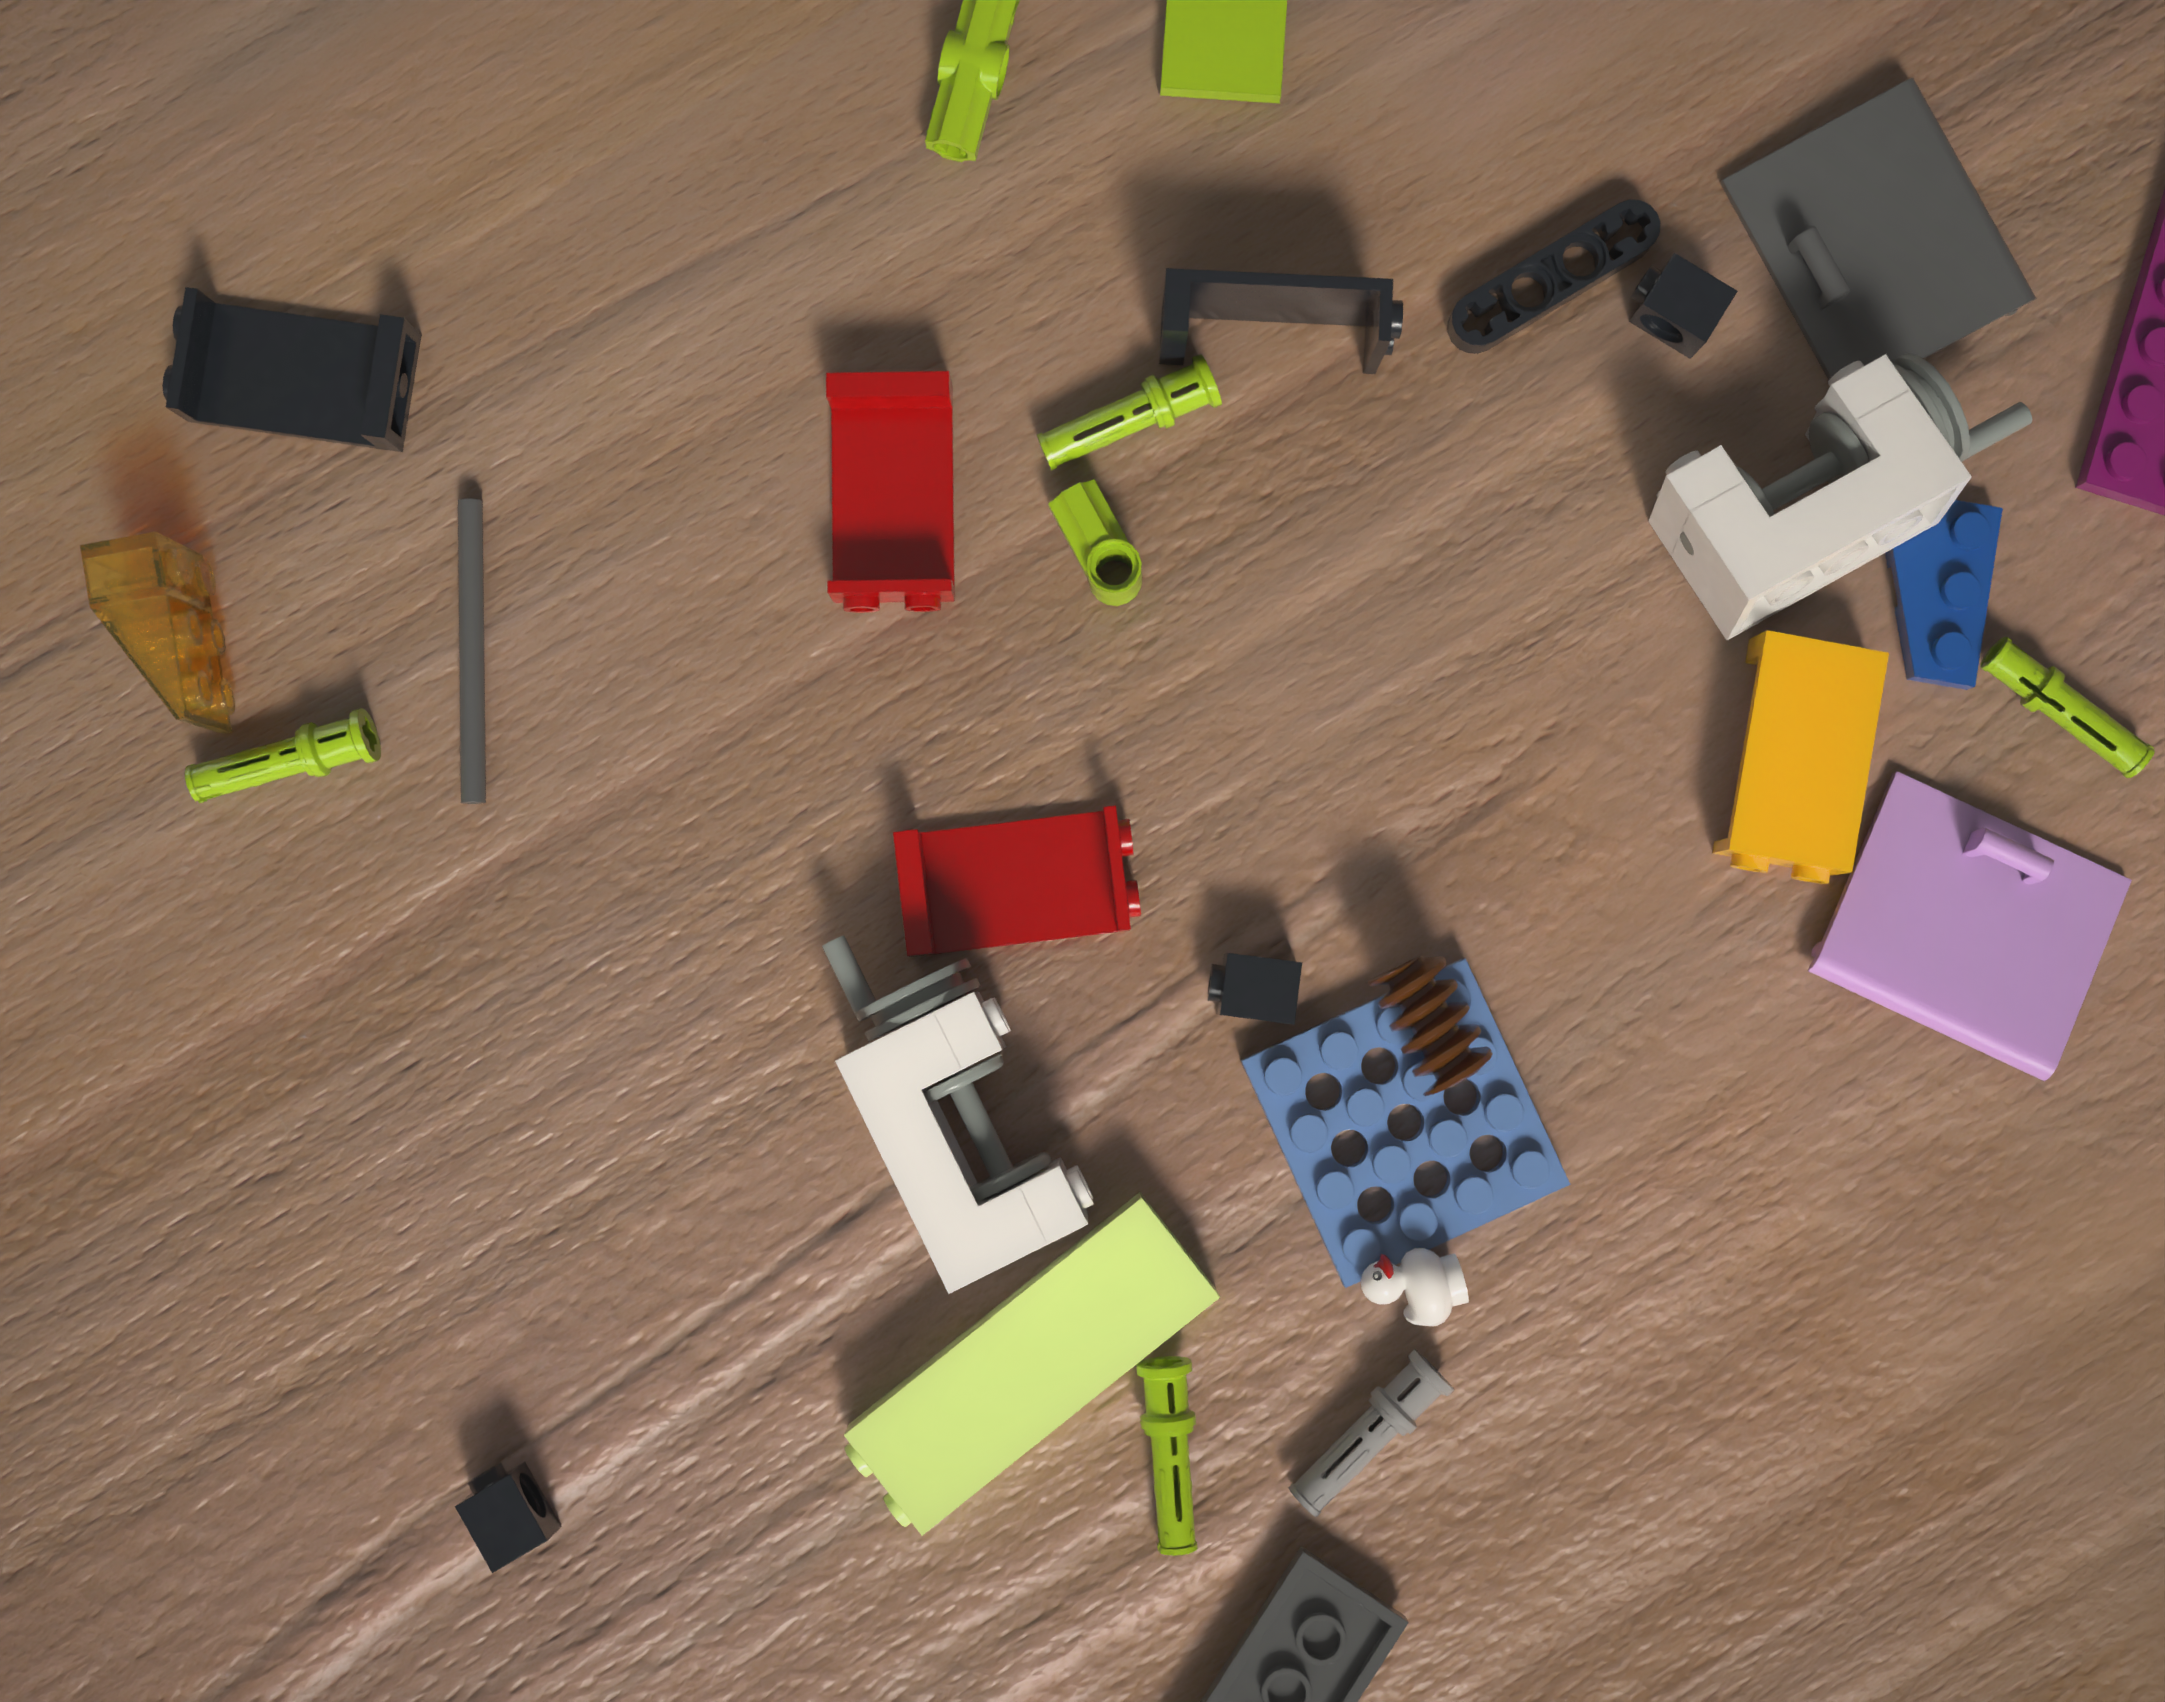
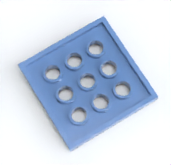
(1331, 1190)

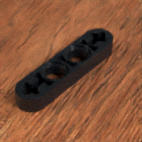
(1550, 272)

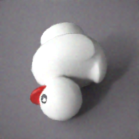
(1429, 1282)

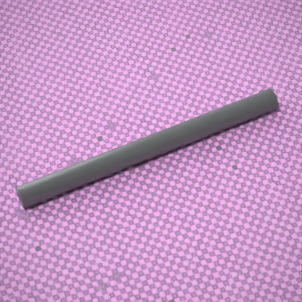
(471, 651)

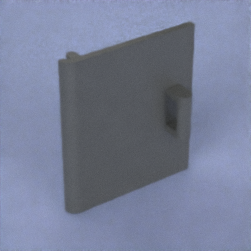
(1877, 235)

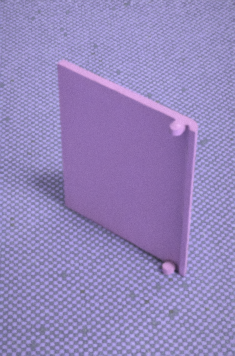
(1970, 926)

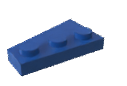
(1944, 594)

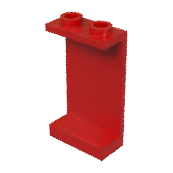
(892, 489)
(1015, 882)

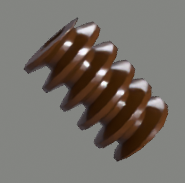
(1432, 1022)

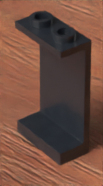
(1279, 299)
(292, 373)

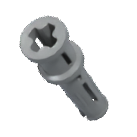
(1391, 1413)

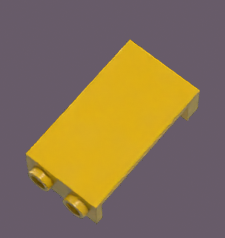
(1805, 756)

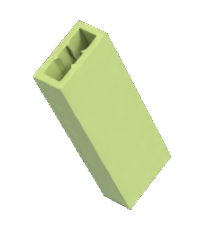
(1028, 1365)

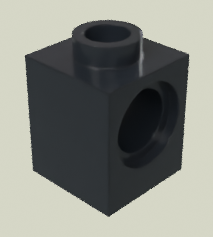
(1680, 304)
(1255, 988)
(507, 1514)

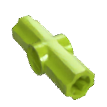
(970, 76)

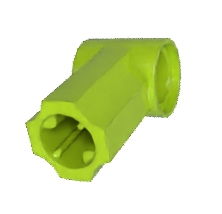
(1096, 539)

